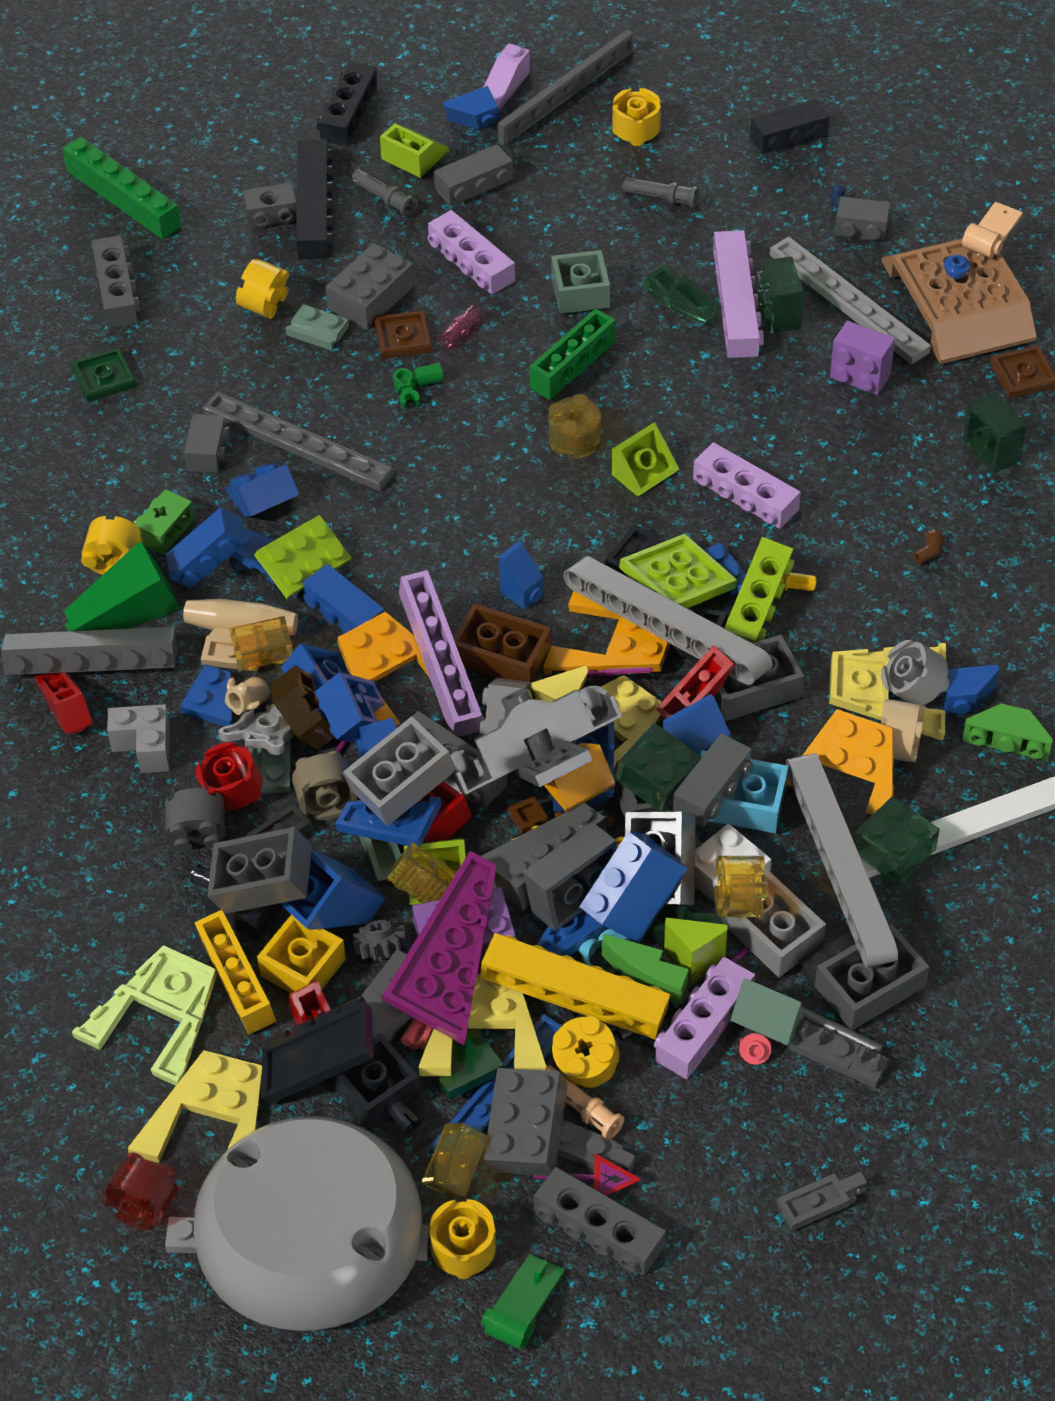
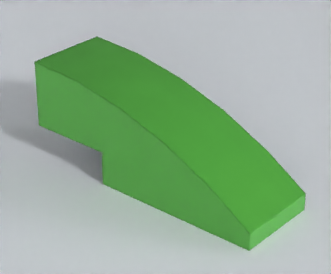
(645, 966)

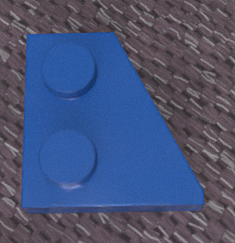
(207, 697)

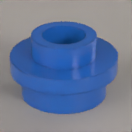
(956, 266)

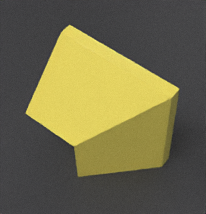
(559, 685)

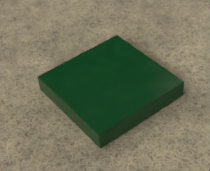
(103, 374)
(471, 1065)

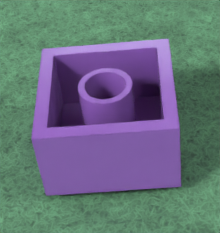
(862, 357)

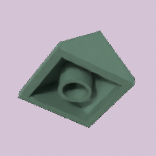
(767, 1012)

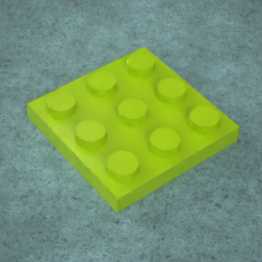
(679, 571)

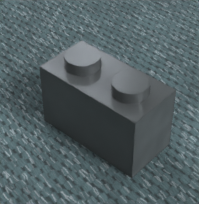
(862, 218)
(206, 443)

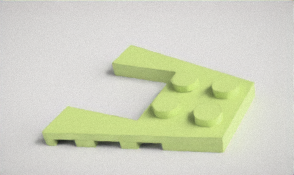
(167, 985)

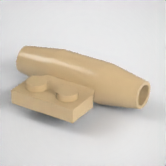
(224, 614)

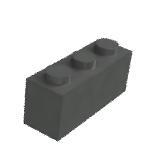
(473, 175)
(713, 779)

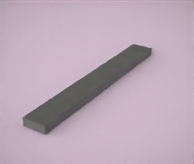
(565, 87)
(300, 441)

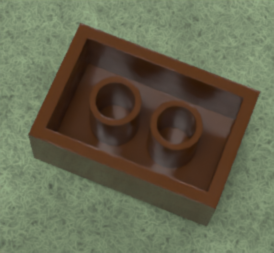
(502, 644)

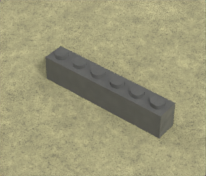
(89, 650)

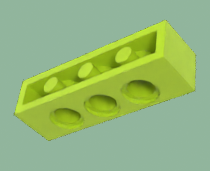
(770, 557)

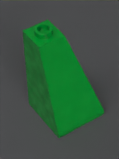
(124, 595)

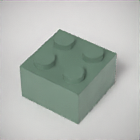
(580, 281)

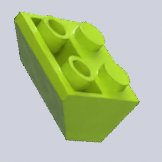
(410, 150)

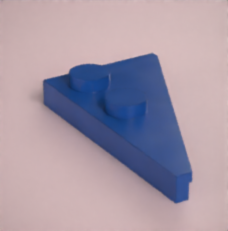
(571, 935)

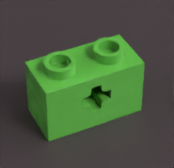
(165, 521)

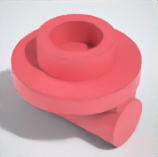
(416, 1035)
(755, 1048)

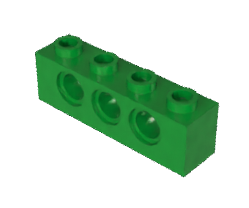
(572, 354)

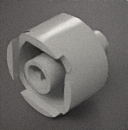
(915, 672)

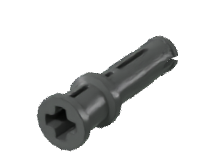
(672, 193)
(392, 196)

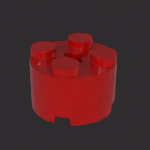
(232, 774)

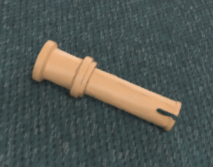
(592, 1110)

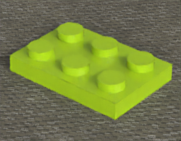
(301, 554)

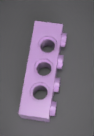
(471, 252)
(746, 485)
(685, 1055)

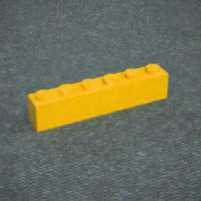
(575, 985)

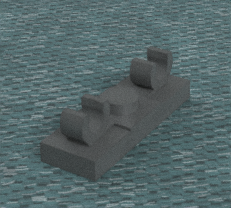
(839, 1054)

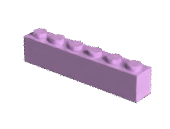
(737, 295)
(440, 654)

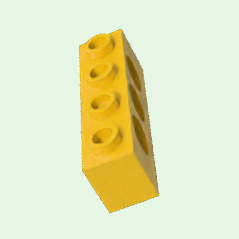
(235, 972)

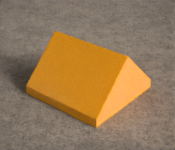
(584, 781)

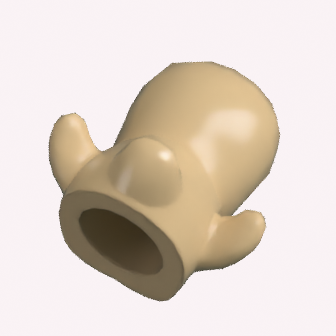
(247, 694)

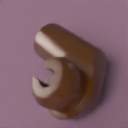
(933, 547)

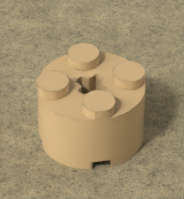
(907, 725)

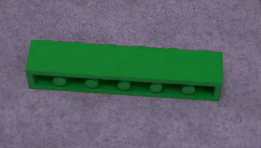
(121, 187)

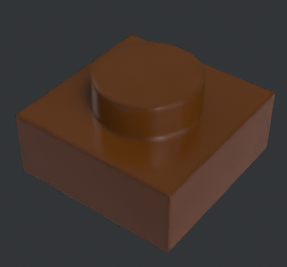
(527, 814)

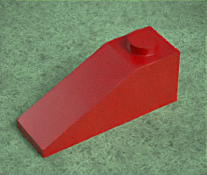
(701, 681)
(64, 701)

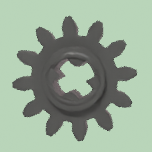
(379, 939)

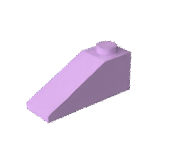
(508, 73)

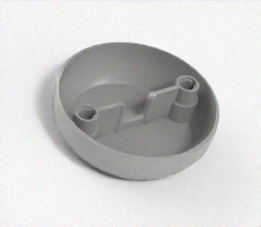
(307, 1224)

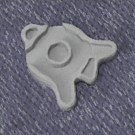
(260, 730)

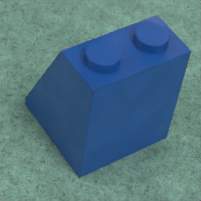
(334, 896)

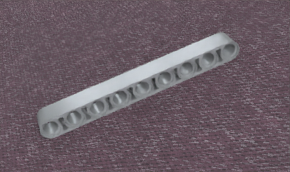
(665, 618)
(842, 861)

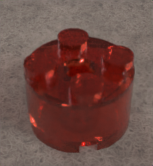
(140, 1192)

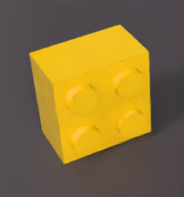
(300, 956)

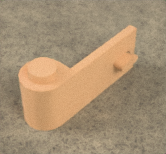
(992, 231)

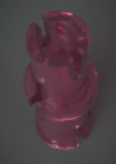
(460, 326)

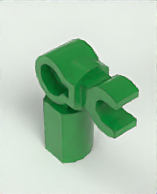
(406, 380)

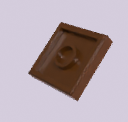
(403, 334)
(1023, 371)

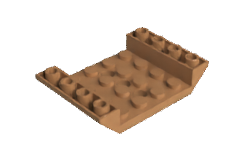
(967, 315)

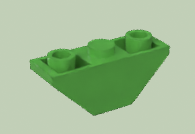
(1010, 731)

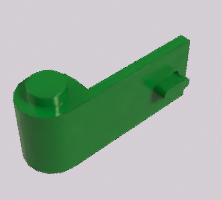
(517, 1308)

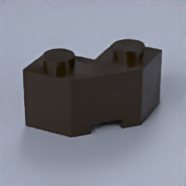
(299, 706)

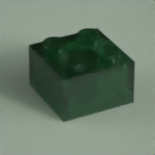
(780, 294)
(994, 432)
(656, 767)
(896, 840)

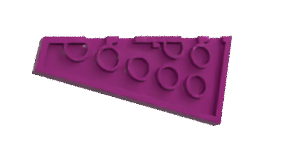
(443, 963)

